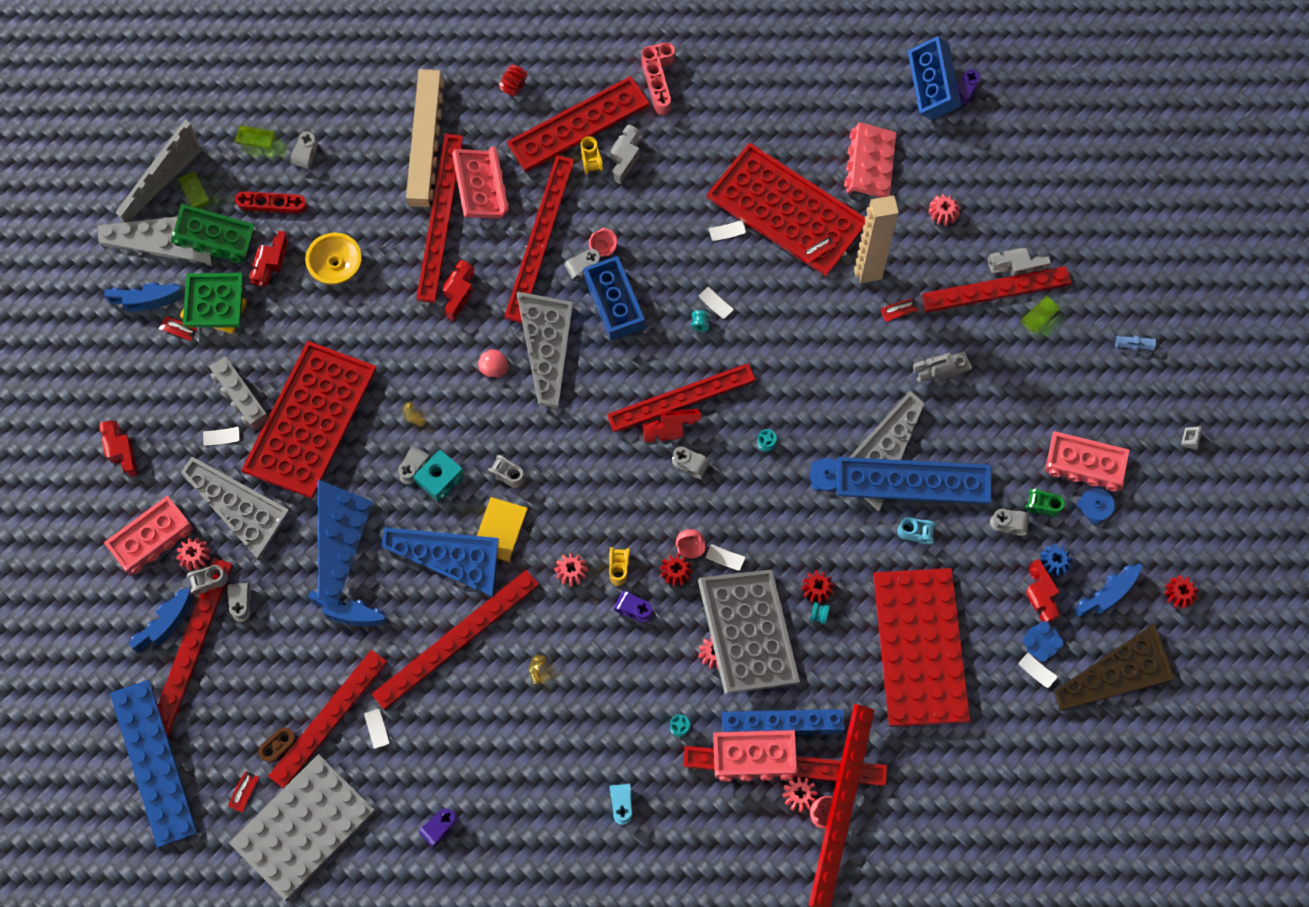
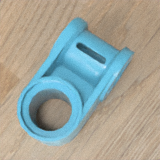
(919, 530)
(621, 800)

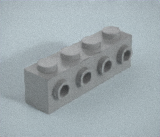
(239, 393)

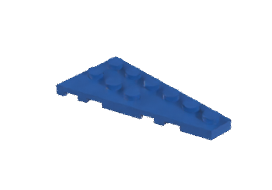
(339, 530)
(457, 556)

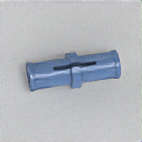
(1135, 342)

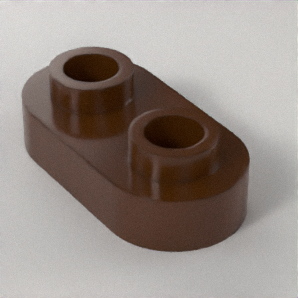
(275, 743)

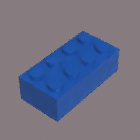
(934, 78)
(614, 298)

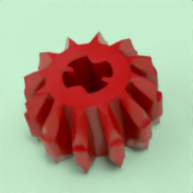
(513, 80)
(669, 567)
(809, 585)
(1174, 589)

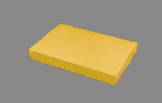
(504, 522)

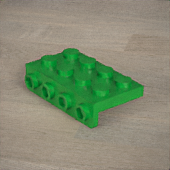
(212, 233)

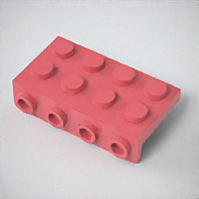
(870, 160)
(480, 183)
(1086, 461)
(149, 536)
(754, 755)

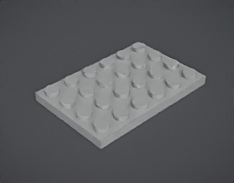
(748, 631)
(302, 827)

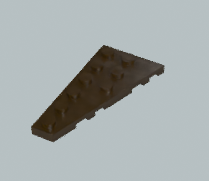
(1128, 668)

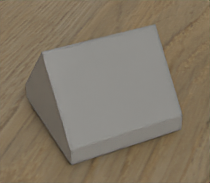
(1191, 437)

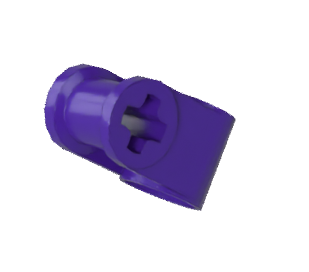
(968, 85)
(630, 606)
(435, 830)

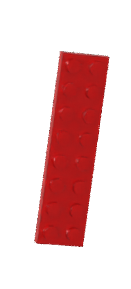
(577, 123)

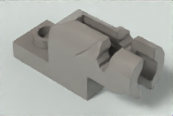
(625, 152)
(1017, 262)
(942, 367)

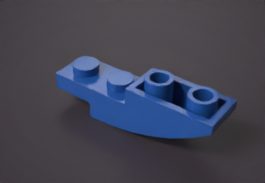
(151, 296)
(1115, 589)
(353, 614)
(170, 615)

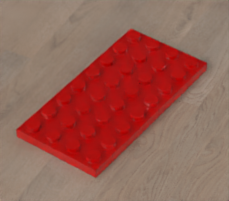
(786, 207)
(309, 419)
(920, 648)

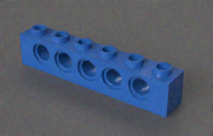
(802, 721)

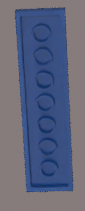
(913, 480)
(153, 763)

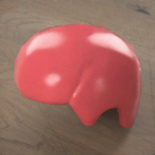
(603, 242)
(493, 364)
(690, 543)
(820, 811)

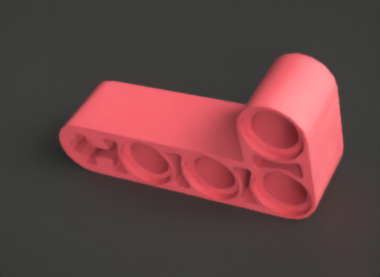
(657, 80)

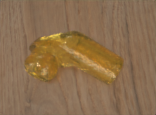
(410, 416)
(534, 666)

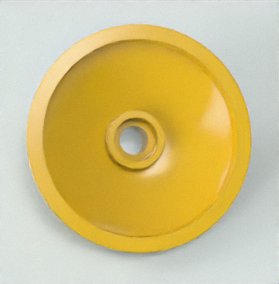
(331, 249)

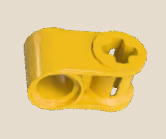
(591, 158)
(618, 563)

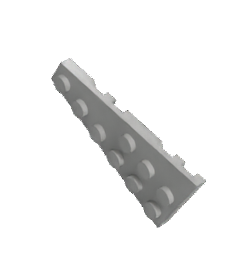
(245, 511)

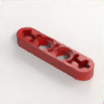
(270, 204)

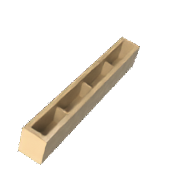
(424, 138)
(876, 239)

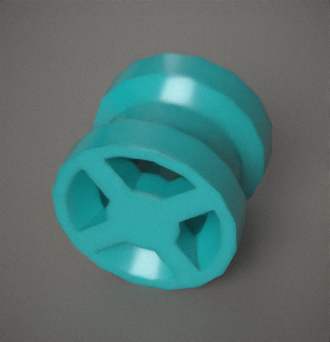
(700, 320)
(768, 436)
(819, 613)
(679, 721)

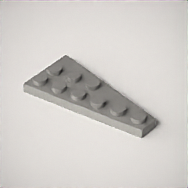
(171, 160)
(150, 237)
(546, 335)
(891, 435)

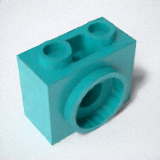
(439, 486)

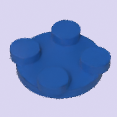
(823, 475)
(1096, 505)
(1042, 641)

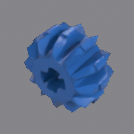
(1056, 554)

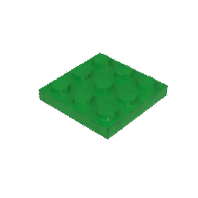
(213, 300)

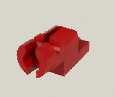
(269, 260)
(458, 288)
(670, 426)
(118, 447)
(1042, 592)

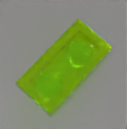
(255, 137)
(194, 190)
(1040, 314)

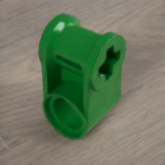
(1043, 503)

